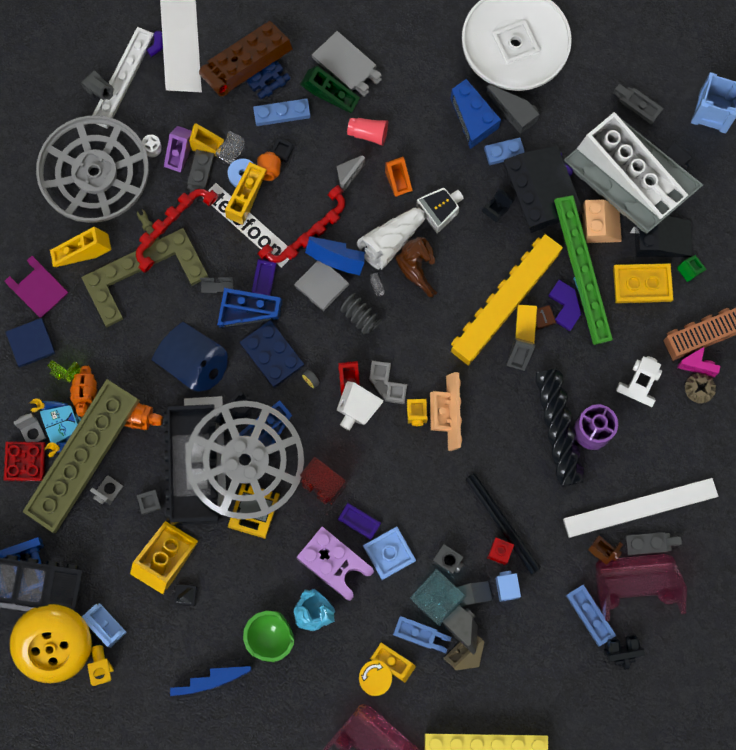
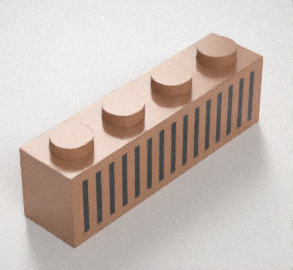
(702, 334)

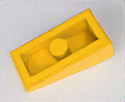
(399, 666)

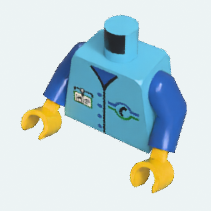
(59, 422)

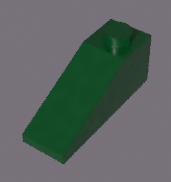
(329, 89)

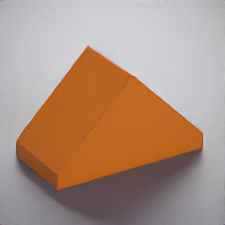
(398, 176)

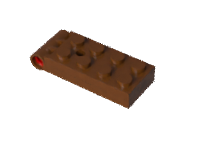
(245, 58)

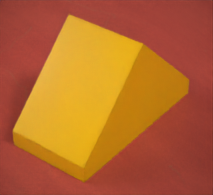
(204, 140)

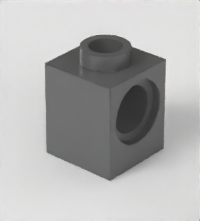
(446, 551)

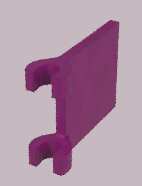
(38, 289)

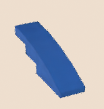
(217, 678)

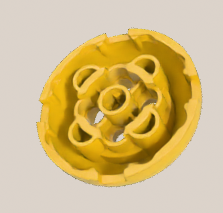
(64, 626)

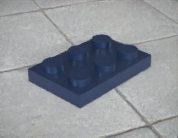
(272, 354)

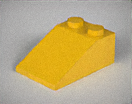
(163, 557)

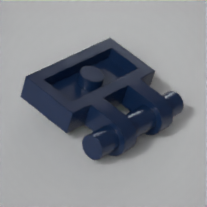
(264, 76)

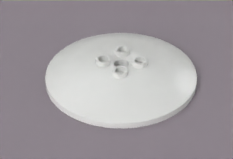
(535, 24)

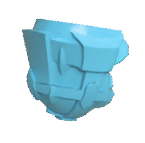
(313, 611)

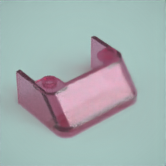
(640, 577)
(369, 732)

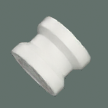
(151, 141)

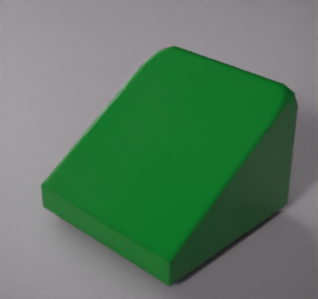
(691, 268)

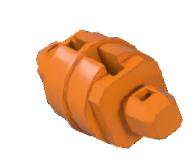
(83, 390)
(143, 417)

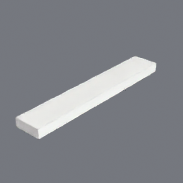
(125, 73)

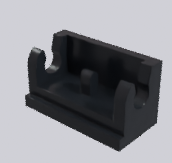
(237, 412)

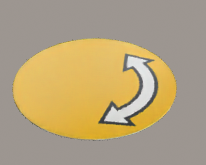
(375, 678)

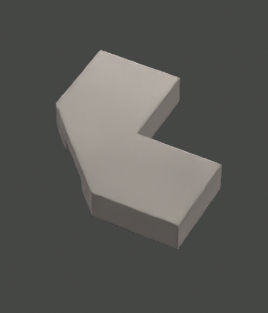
(389, 391)

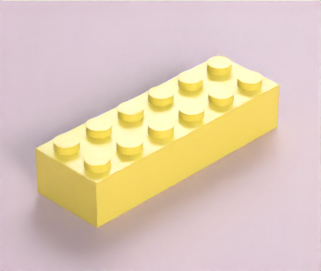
(484, 742)

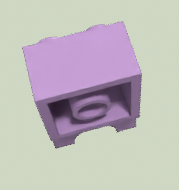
(334, 569)

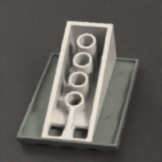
(631, 173)

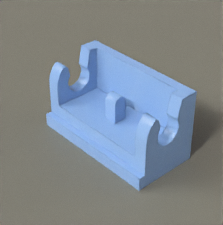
(104, 625)

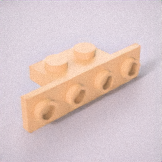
(446, 411)

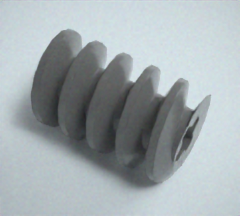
(359, 314)

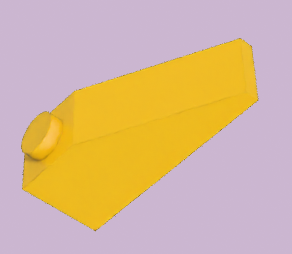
(245, 193)
(81, 247)

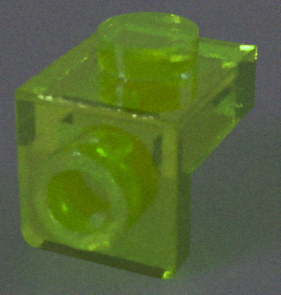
(60, 372)

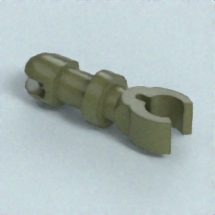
(147, 225)

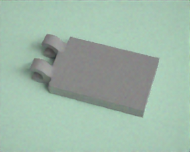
(346, 63)

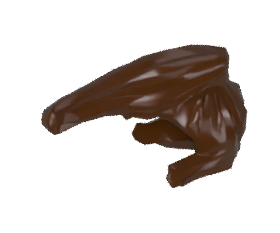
(411, 263)

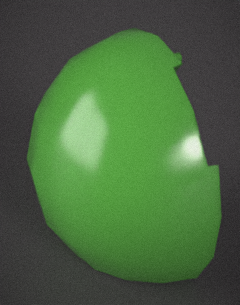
(268, 636)

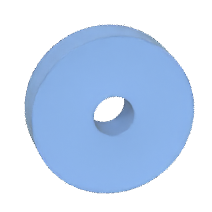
(235, 169)

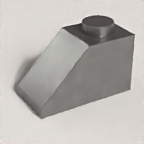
(463, 627)

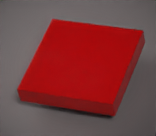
(24, 461)

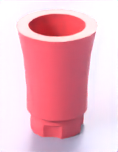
(368, 129)

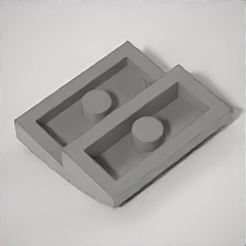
(321, 285)

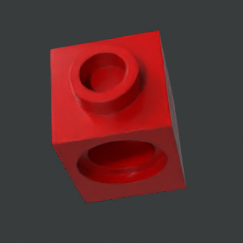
(500, 551)

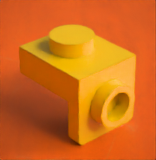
(417, 411)

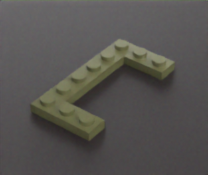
(100, 279)

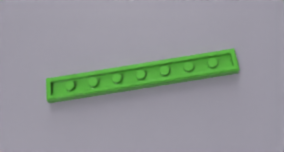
(583, 270)

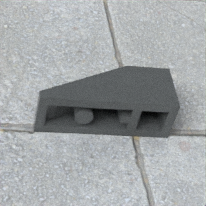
(515, 109)

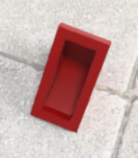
(348, 372)

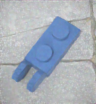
(419, 634)

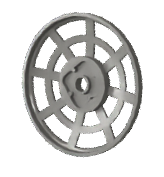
(92, 159)
(238, 472)

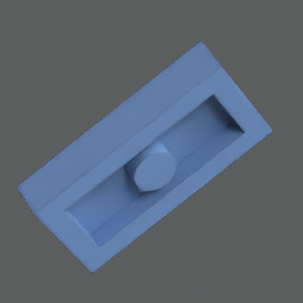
(503, 150)

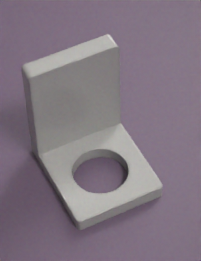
(28, 422)
(101, 496)

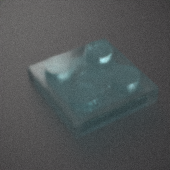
(437, 597)

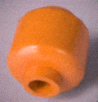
(272, 165)

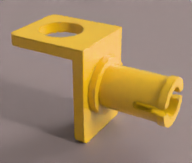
(99, 666)

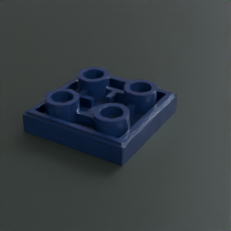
(30, 342)

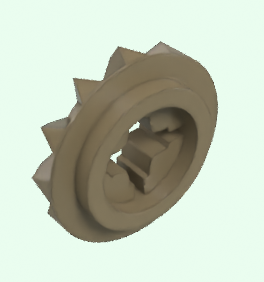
(700, 396)

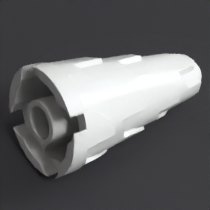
(385, 241)

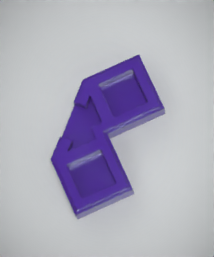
(567, 297)

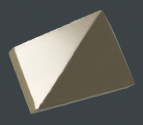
(462, 658)

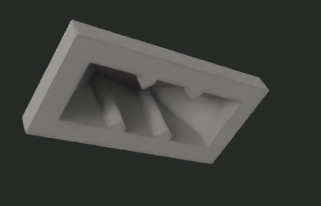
(349, 170)

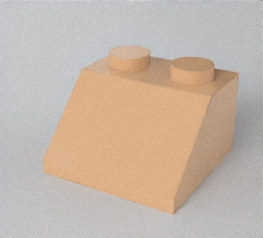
(601, 222)

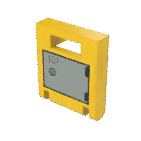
(250, 507)

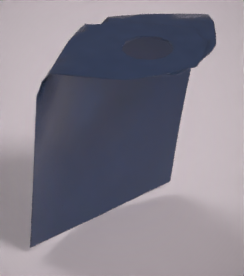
(182, 356)

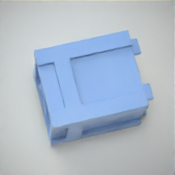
(716, 103)

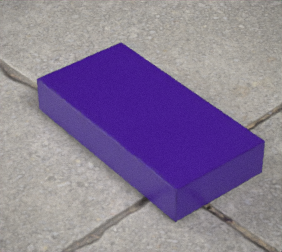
(264, 277)
(359, 521)

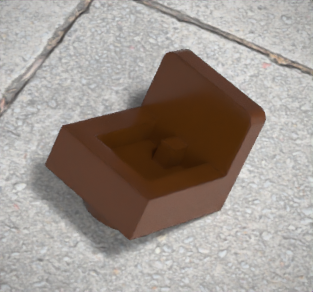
(604, 551)

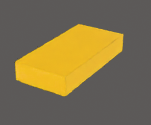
(526, 322)

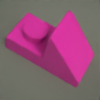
(695, 364)

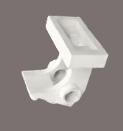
(649, 367)

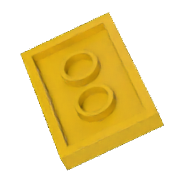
(643, 283)

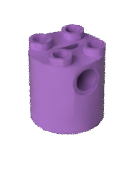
(596, 427)

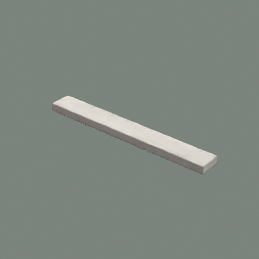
(640, 507)

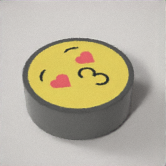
(310, 379)

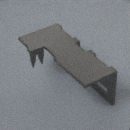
(212, 287)

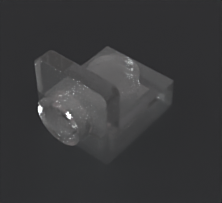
(230, 148)

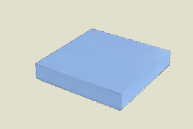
(389, 553)

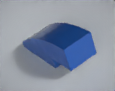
(335, 255)

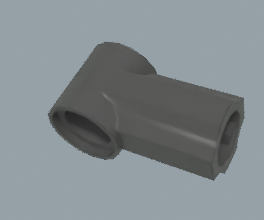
(96, 85)

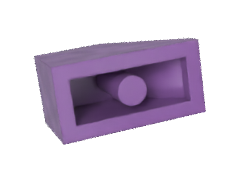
(178, 149)

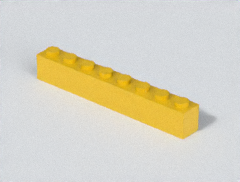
(505, 301)

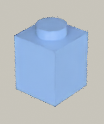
(507, 586)

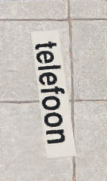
(252, 227)

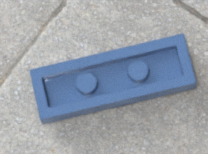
(281, 112)
(590, 615)

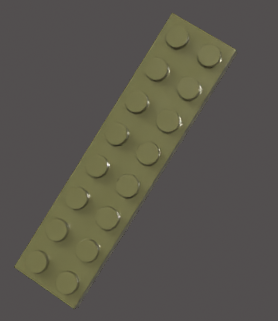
(81, 456)

